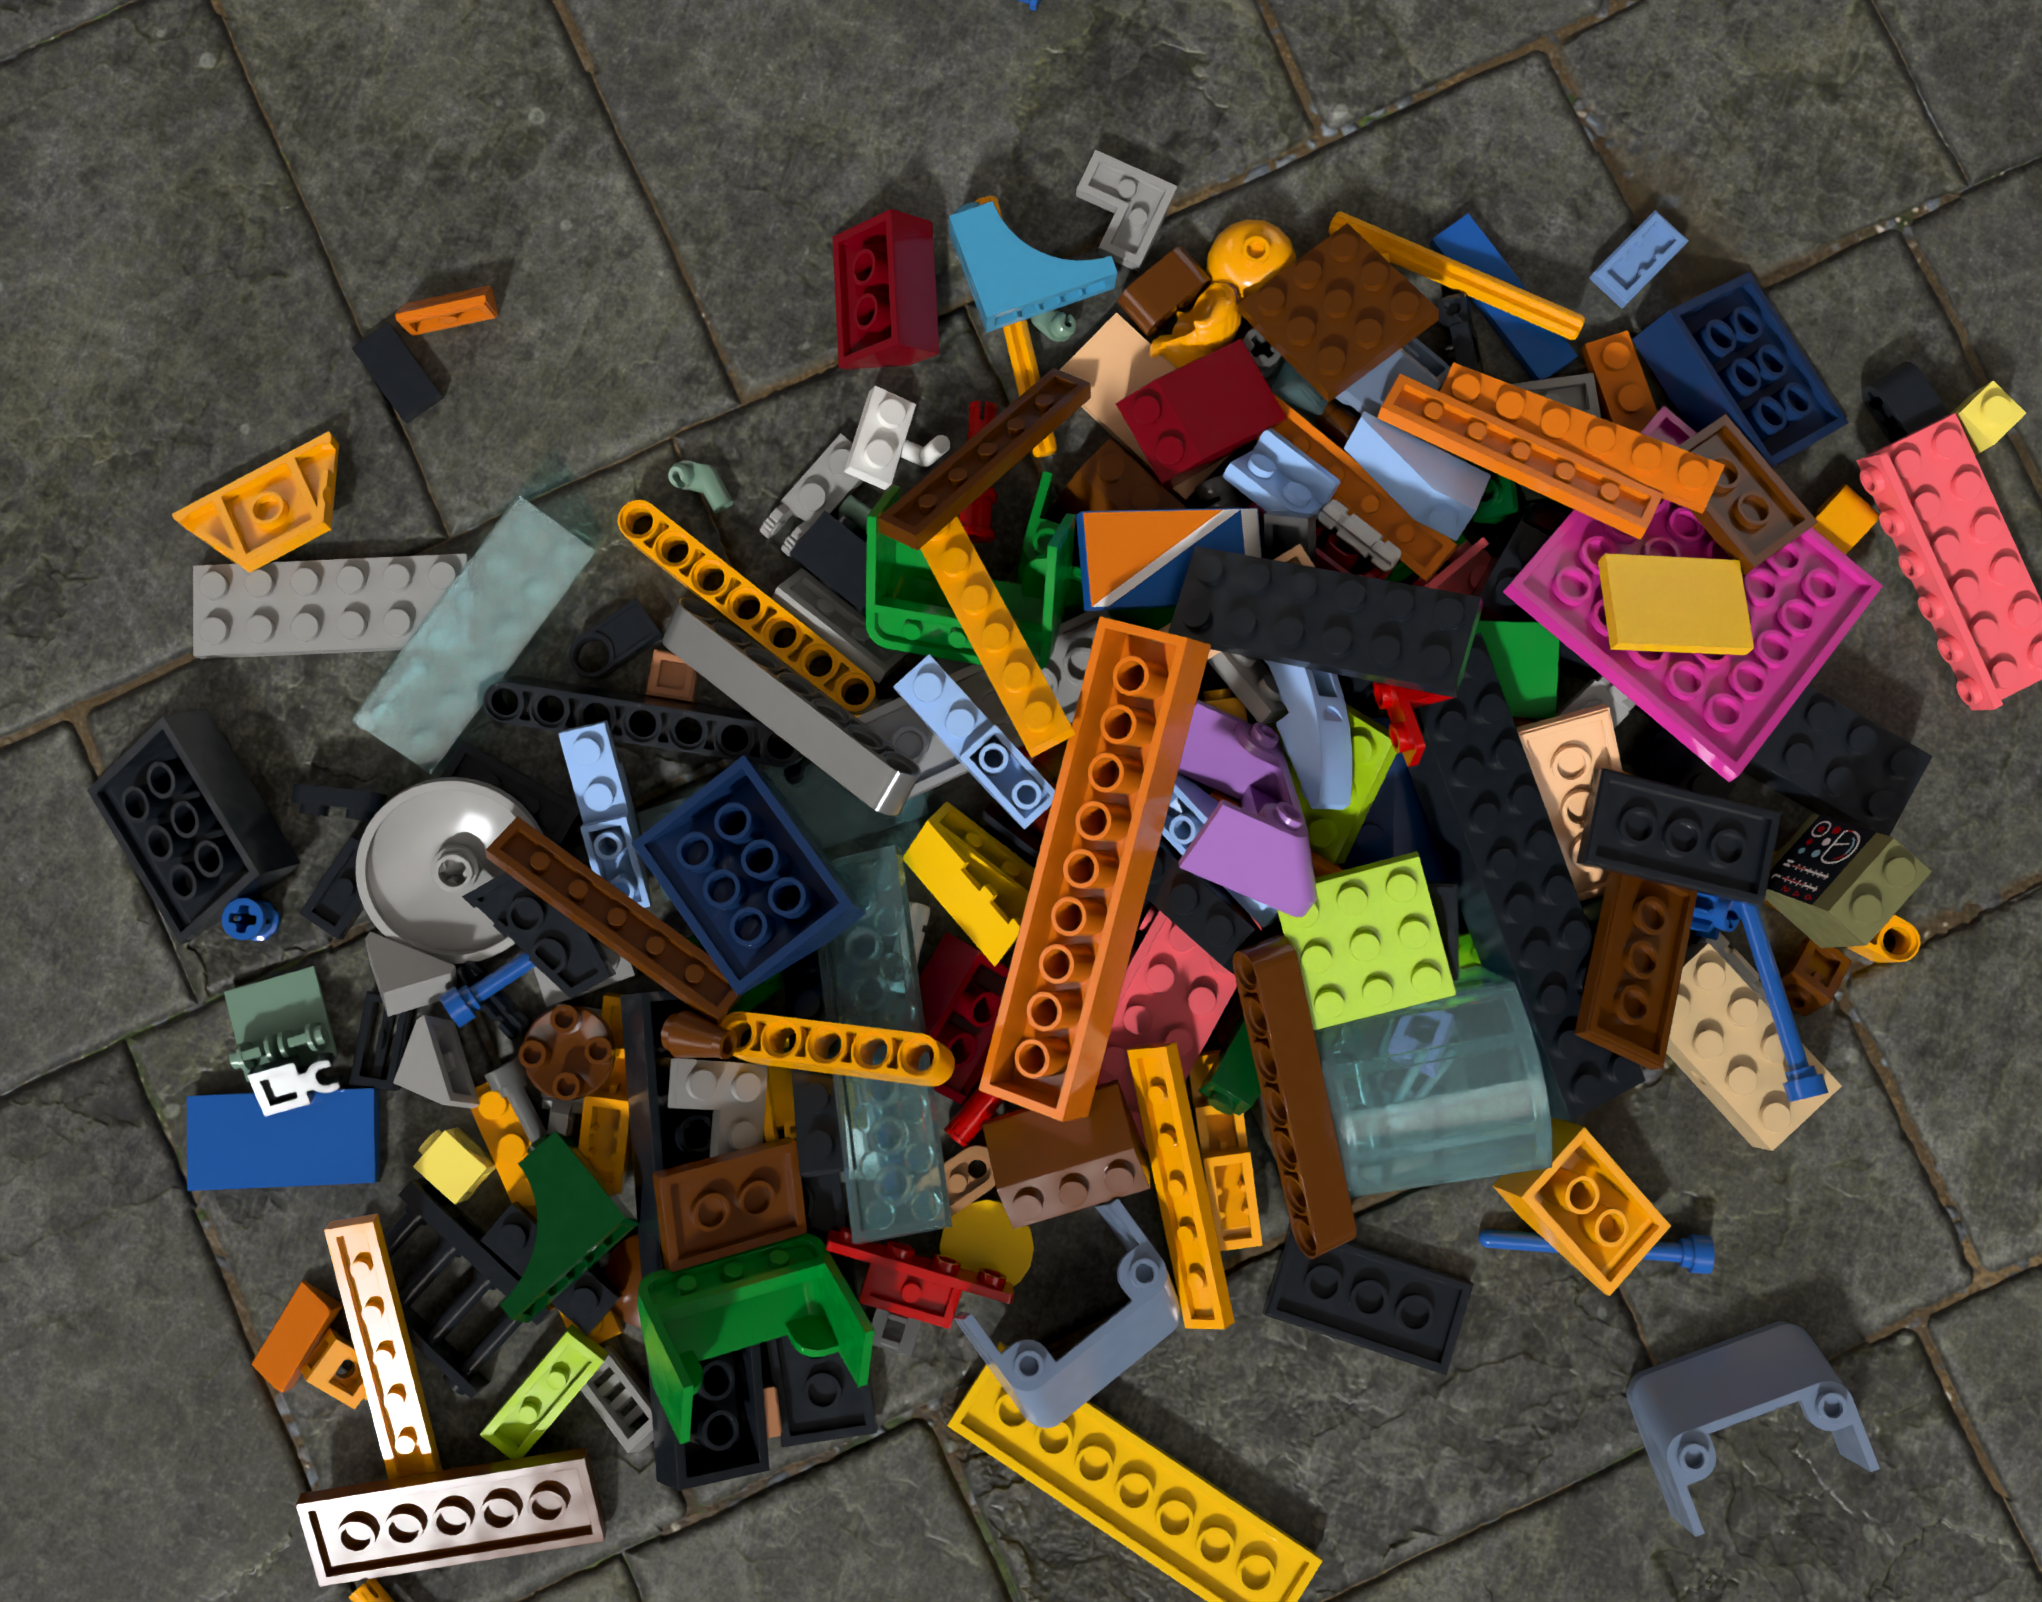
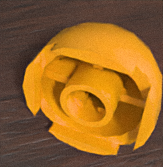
(1249, 255)

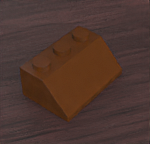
(1111, 483)
(1069, 1165)

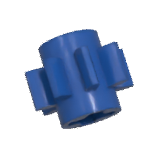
(1714, 915)

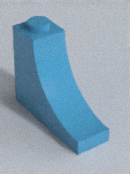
(1013, 278)

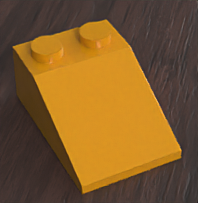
(1586, 1207)

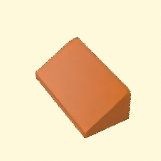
(448, 311)
(296, 1336)

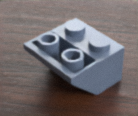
(1411, 360)

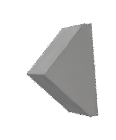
(406, 975)
(437, 1064)

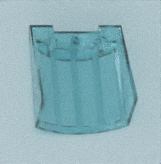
(1438, 1090)

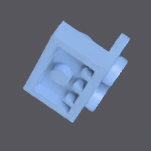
(1281, 477)

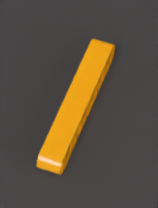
(734, 592)

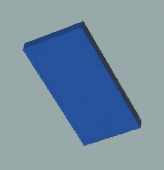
(309, 1145)

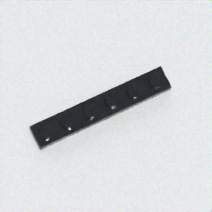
(812, 1091)

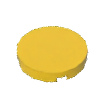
(985, 1239)

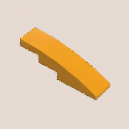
(605, 1113)
(1225, 1165)

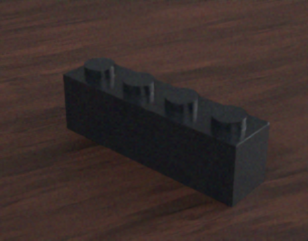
(1200, 908)

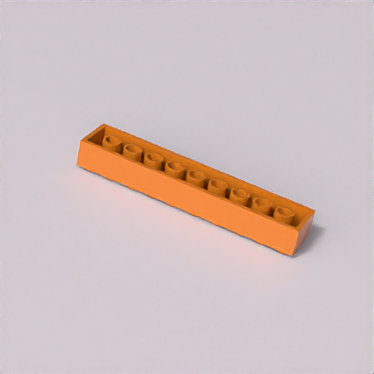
(1093, 868)

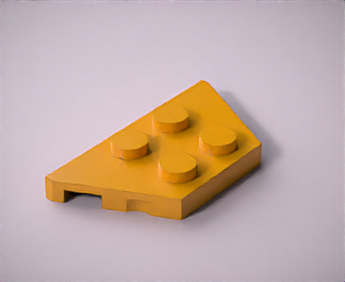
(269, 507)

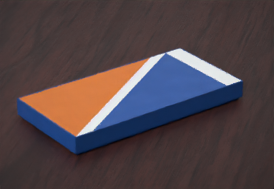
(1144, 554)

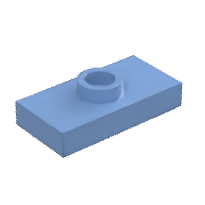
(1638, 259)

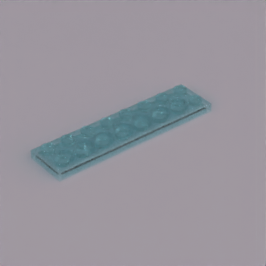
(884, 1126)

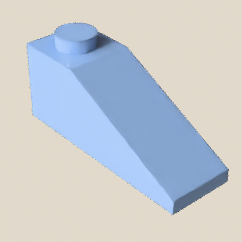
(1418, 476)

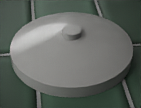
(428, 854)

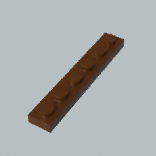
(984, 459)
(613, 919)

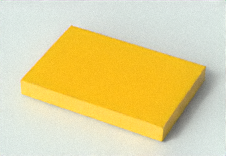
(1675, 604)

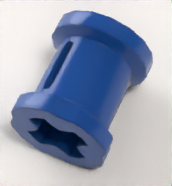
(242, 908)

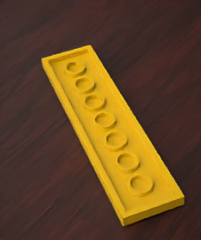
(1140, 1498)

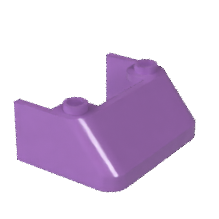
(1263, 843)

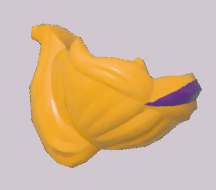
(1203, 328)

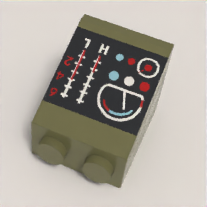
(1841, 881)

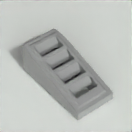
(636, 1389)

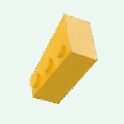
(972, 878)

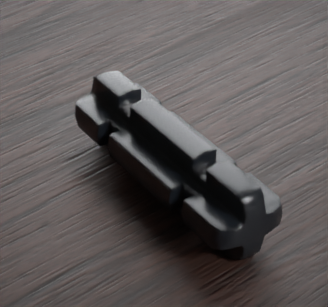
(498, 1006)

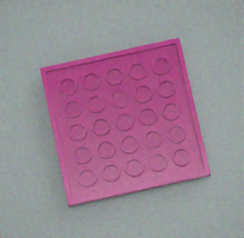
(1712, 703)

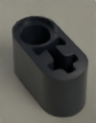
(1903, 401)

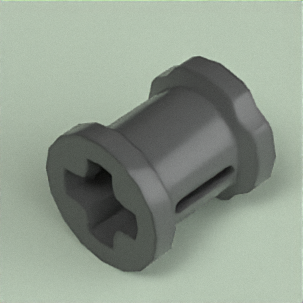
(1255, 341)

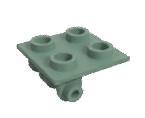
(279, 1020)

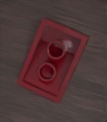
(1201, 413)

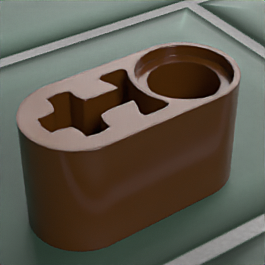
(1164, 291)

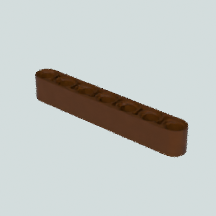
(1294, 1095)

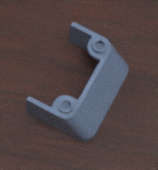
(1728, 1384)
(1054, 1389)

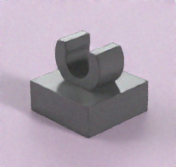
(895, 1332)

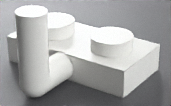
(882, 440)

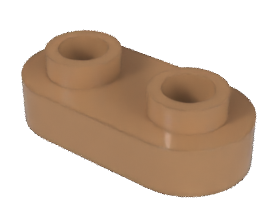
(961, 1184)

